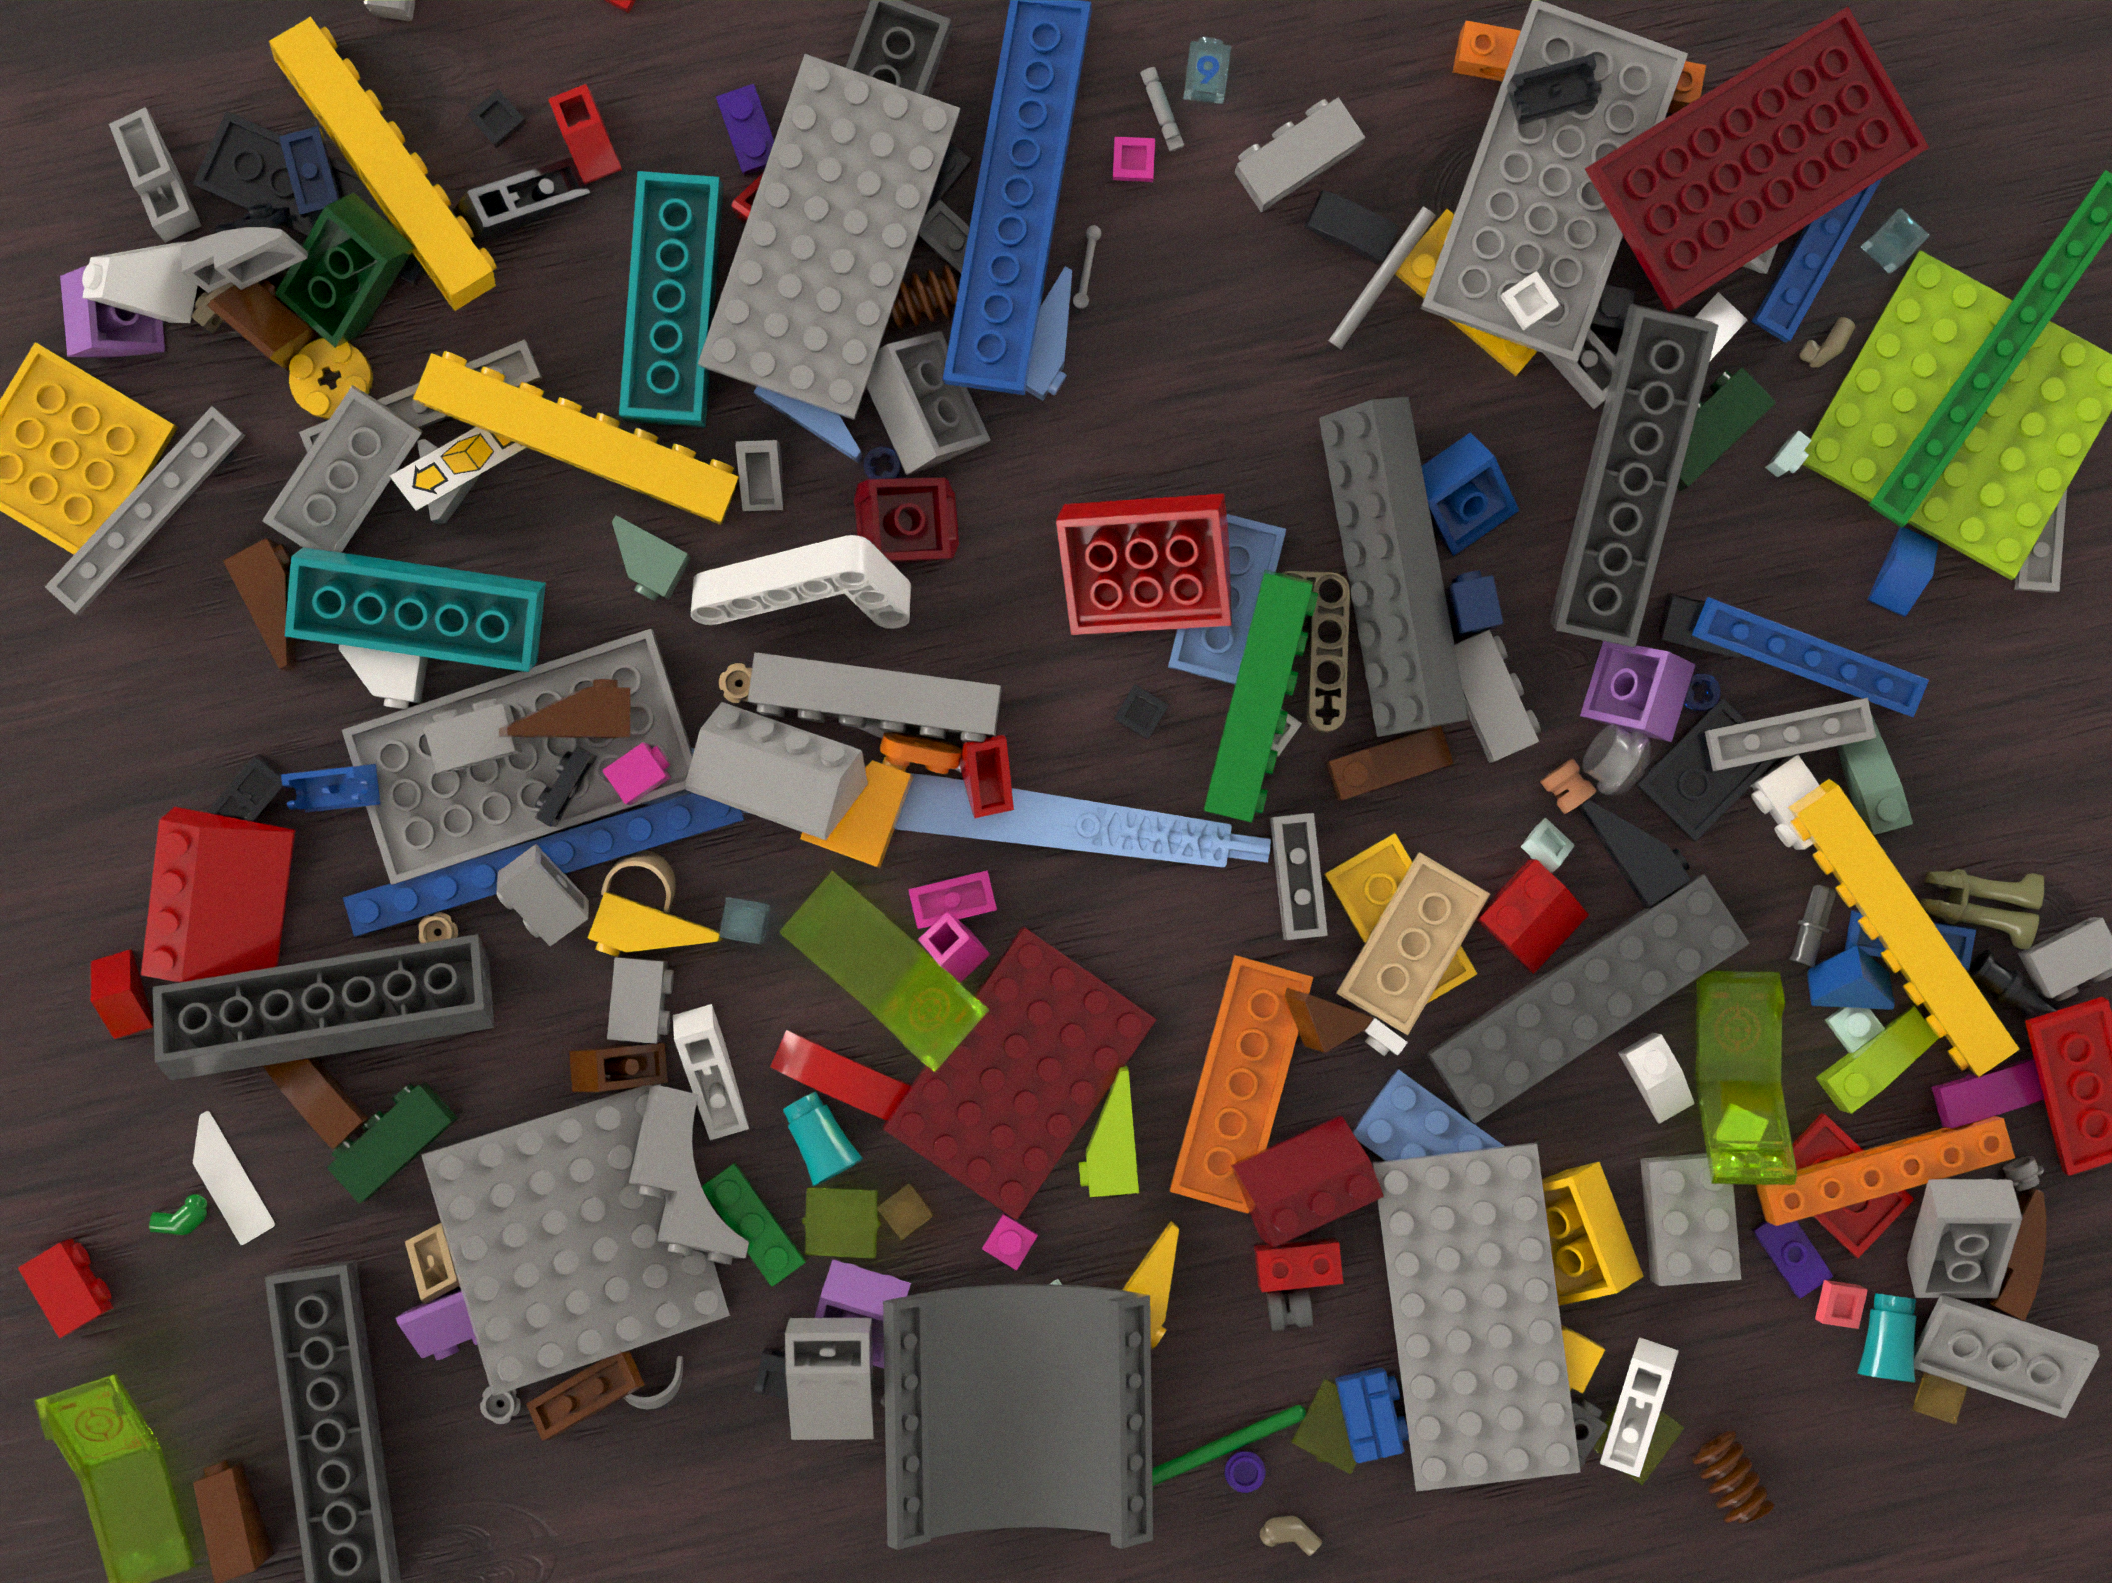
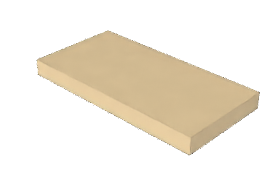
(1413, 943)

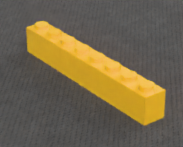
(383, 163)
(576, 438)
(1903, 929)

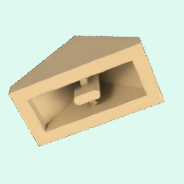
(432, 1263)

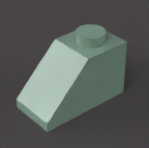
(649, 560)

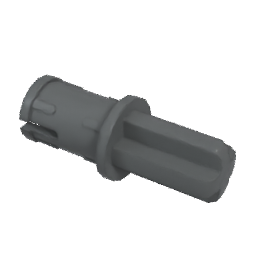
(1813, 925)

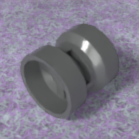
(1299, 1309)

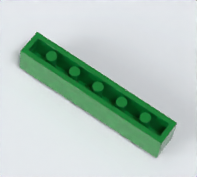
(1259, 695)

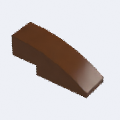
(318, 1099)
(2026, 1259)

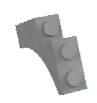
(667, 1165)

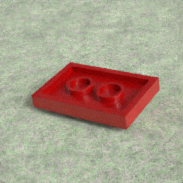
(1858, 1223)

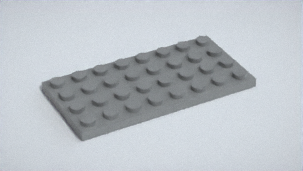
(1529, 189)
(829, 236)
(461, 815)
(1476, 1317)

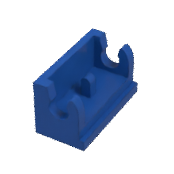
(333, 788)

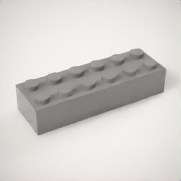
(874, 695)

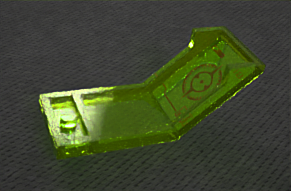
(884, 970)
(1741, 1078)
(120, 1478)

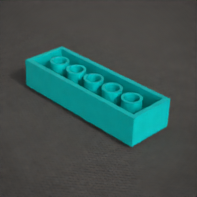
(670, 298)
(414, 609)

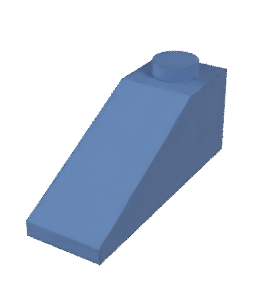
(1050, 340)
(818, 421)

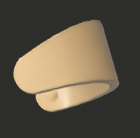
(652, 862)

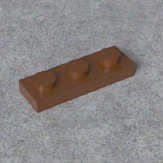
(585, 1394)

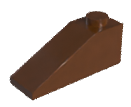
(263, 583)
(586, 713)
(1389, 763)

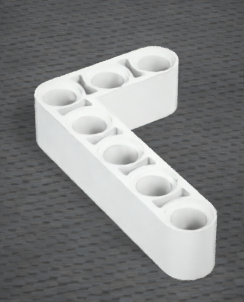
(803, 575)

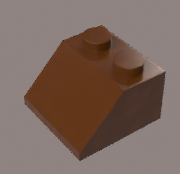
(264, 321)

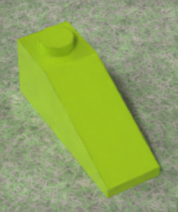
(1878, 1062)
(1111, 1150)

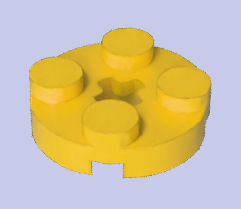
(309, 369)

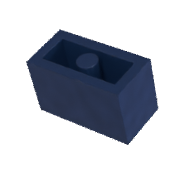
(1472, 604)

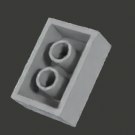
(1688, 1222)
(1963, 1238)

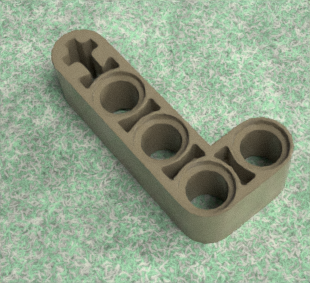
(1321, 652)

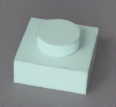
(1790, 455)
(1547, 845)
(1854, 1026)

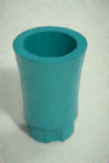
(820, 1139)
(1890, 1339)

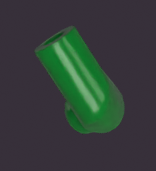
(184, 1220)

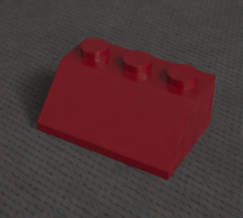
(1306, 1181)

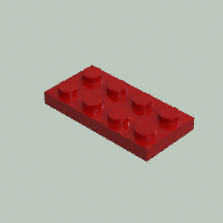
(2076, 1080)

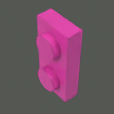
(959, 896)

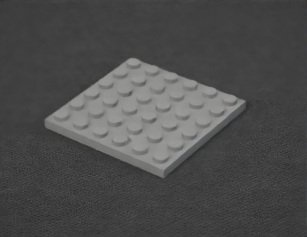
(561, 1246)

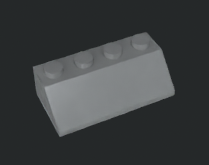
(775, 770)

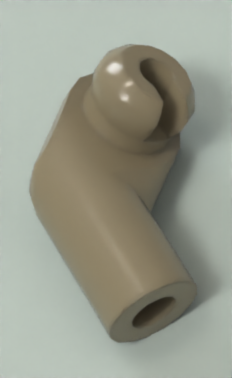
(1831, 347)
(1289, 1529)

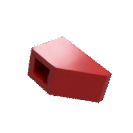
(585, 133)

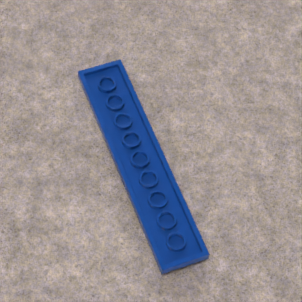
(1017, 195)

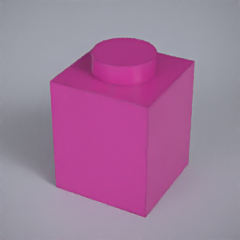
(638, 772)
(954, 946)

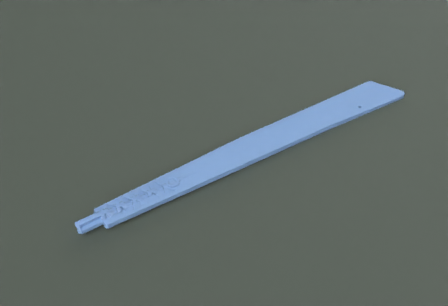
(1060, 822)

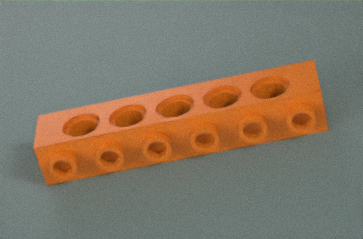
(1487, 49)
(1887, 1170)

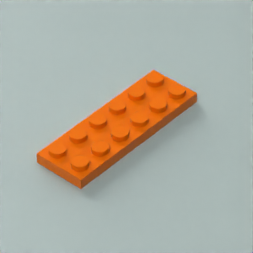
(1239, 1081)

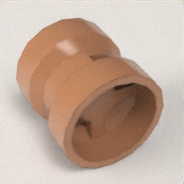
(1568, 786)

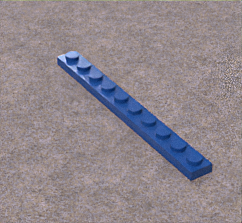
(568, 850)

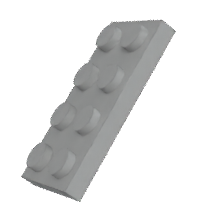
(342, 473)
(2004, 1356)

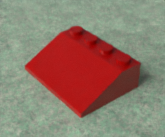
(1146, 564)
(216, 896)

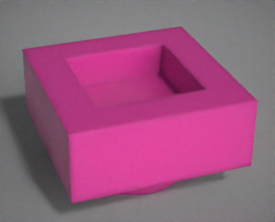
(1133, 159)
(1010, 1241)

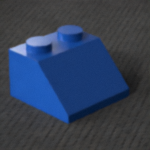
(1466, 493)

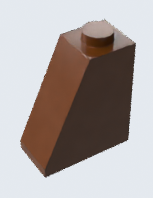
(231, 1521)

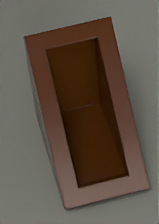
(1323, 1023)

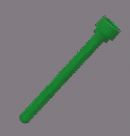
(1227, 1444)

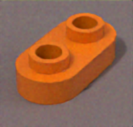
(934, 754)

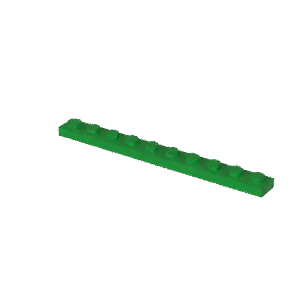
(1998, 356)

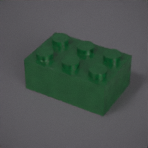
(346, 271)

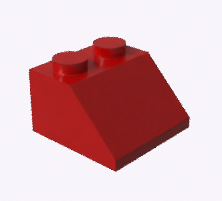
(1532, 915)

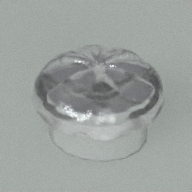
(1617, 759)

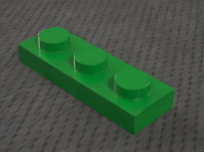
(753, 1221)

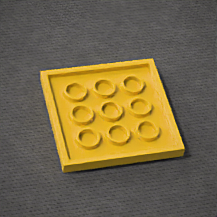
(71, 448)

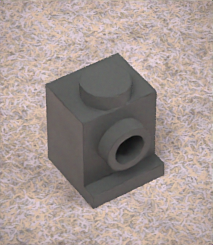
(1589, 1415)

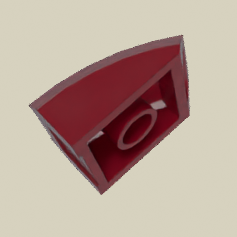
(908, 518)

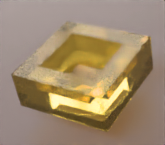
(905, 1211)
(1939, 1398)

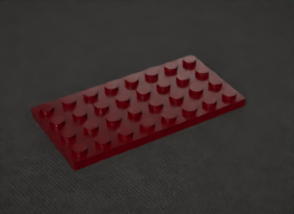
(1757, 159)

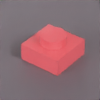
(1841, 1304)

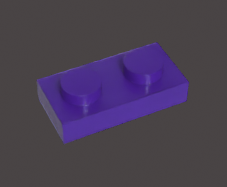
(747, 127)

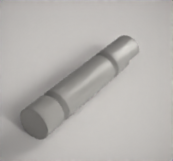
(1162, 109)

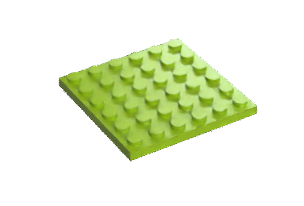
(2020, 451)

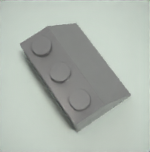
(919, 411)

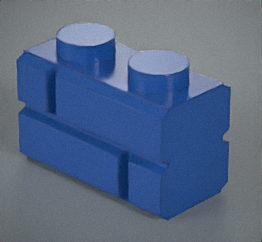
(1371, 1415)

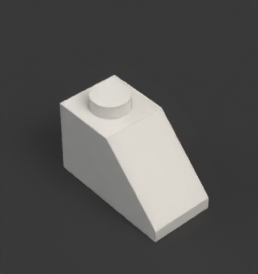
(389, 674)
(1657, 1076)

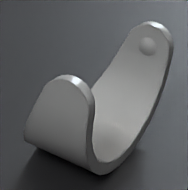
(662, 1398)

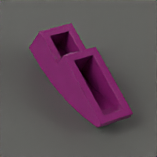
(1988, 1095)

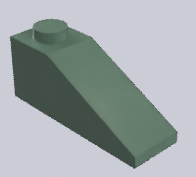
(1874, 784)

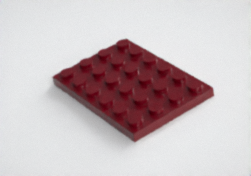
(1022, 1075)

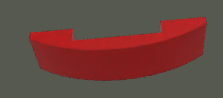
(838, 1076)

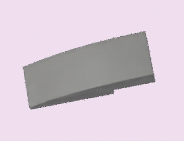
(154, 175)
(239, 257)

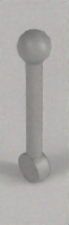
(1081, 300)

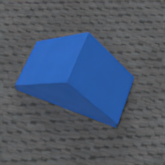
(1904, 572)
(1850, 982)

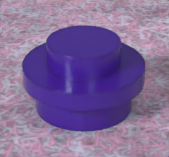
(1245, 1471)

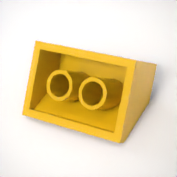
(1587, 1236)

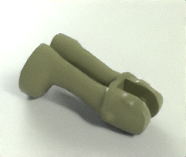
(2020, 925)

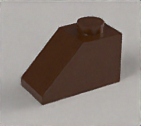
(618, 1067)

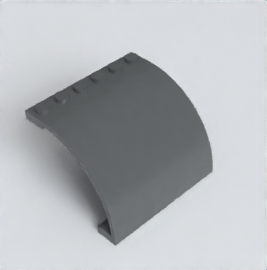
(1018, 1411)

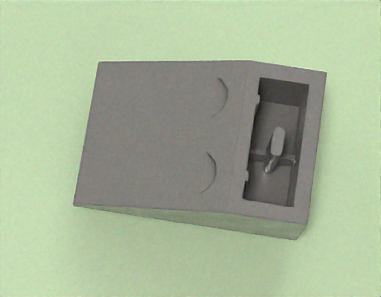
(830, 1378)

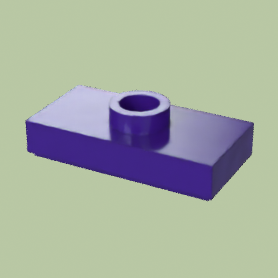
(1793, 1256)

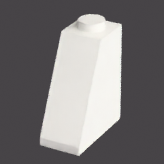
(143, 282)

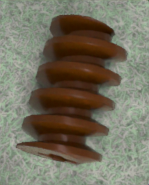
(925, 298)
(1733, 1479)

